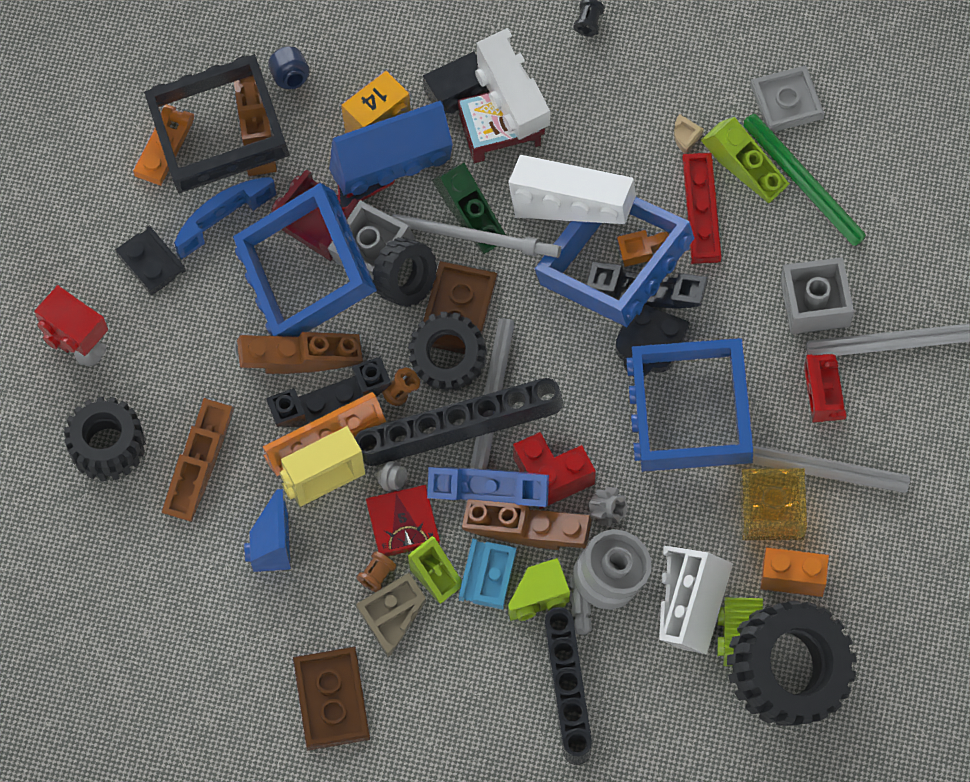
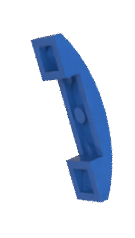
(252, 192)
(488, 485)

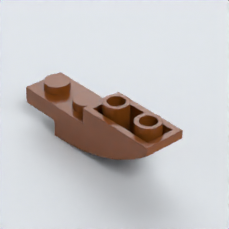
(299, 354)
(525, 526)

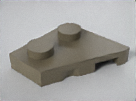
(392, 611)

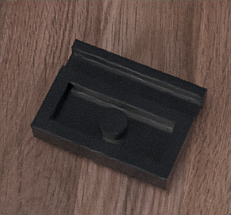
(150, 260)

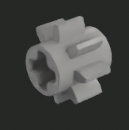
(608, 506)

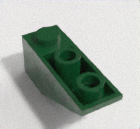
(467, 202)

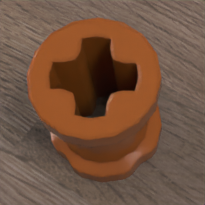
(401, 386)
(376, 571)

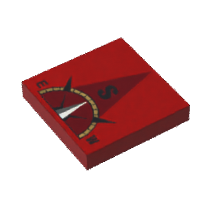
(401, 520)

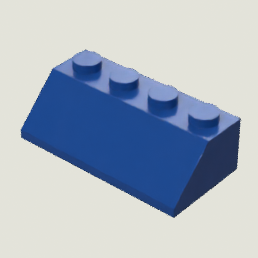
(391, 149)

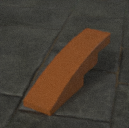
(252, 119)
(198, 460)

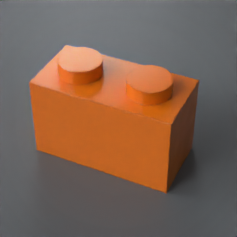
(794, 572)

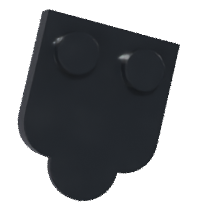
(650, 328)

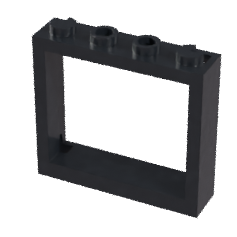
(230, 162)

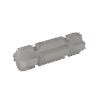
(580, 611)

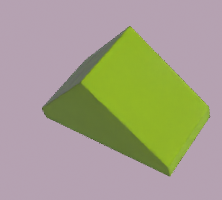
(434, 570)

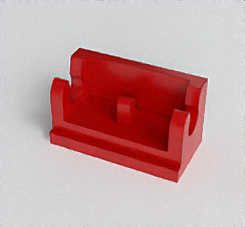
(824, 388)

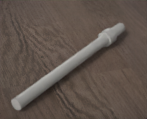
(528, 246)

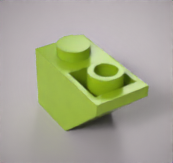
(539, 590)

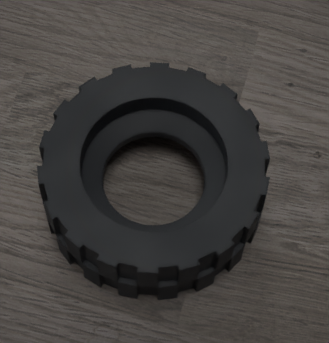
(421, 277)

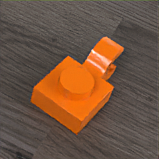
(638, 247)

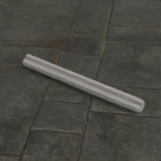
(890, 340)
(494, 383)
(831, 469)

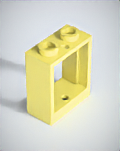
(322, 467)

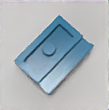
(487, 574)

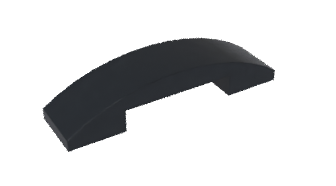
(673, 293)

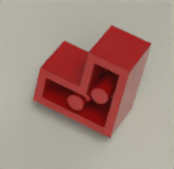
(69, 322)
(566, 472)

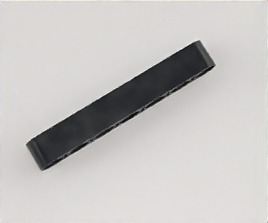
(473, 426)

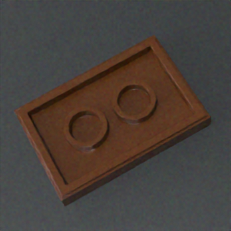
(463, 292)
(331, 698)

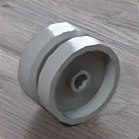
(612, 569)

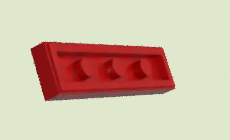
(701, 207)

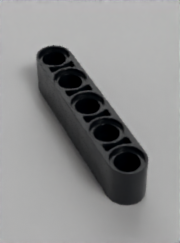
(568, 700)

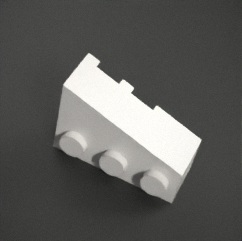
(510, 85)
(693, 597)

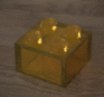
(773, 504)

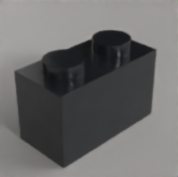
(454, 82)

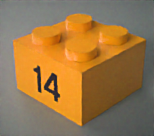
(375, 102)

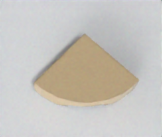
(686, 133)

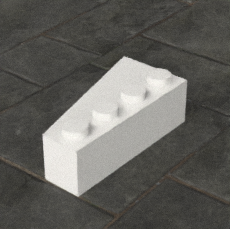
(569, 192)

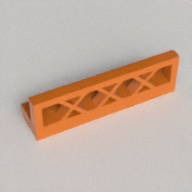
(356, 415)

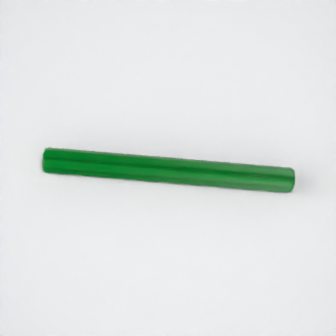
(804, 180)

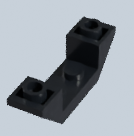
(296, 411)

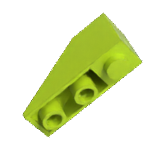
(744, 159)

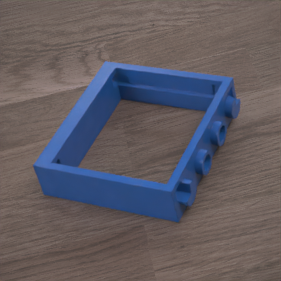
(360, 282)
(646, 284)
(691, 457)

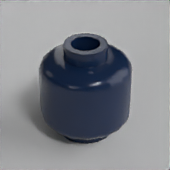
(288, 67)

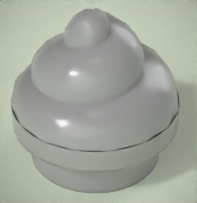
(93, 356)
(391, 476)

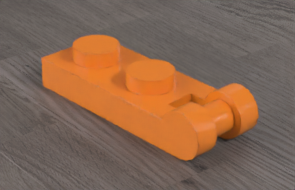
(152, 162)

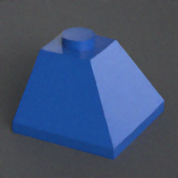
(270, 537)

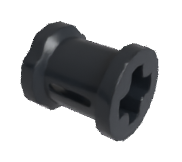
(589, 17)

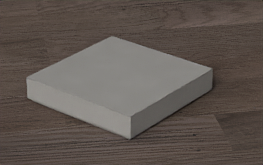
(787, 99)

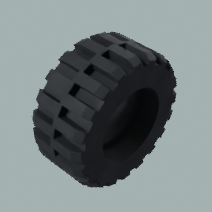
(829, 656)

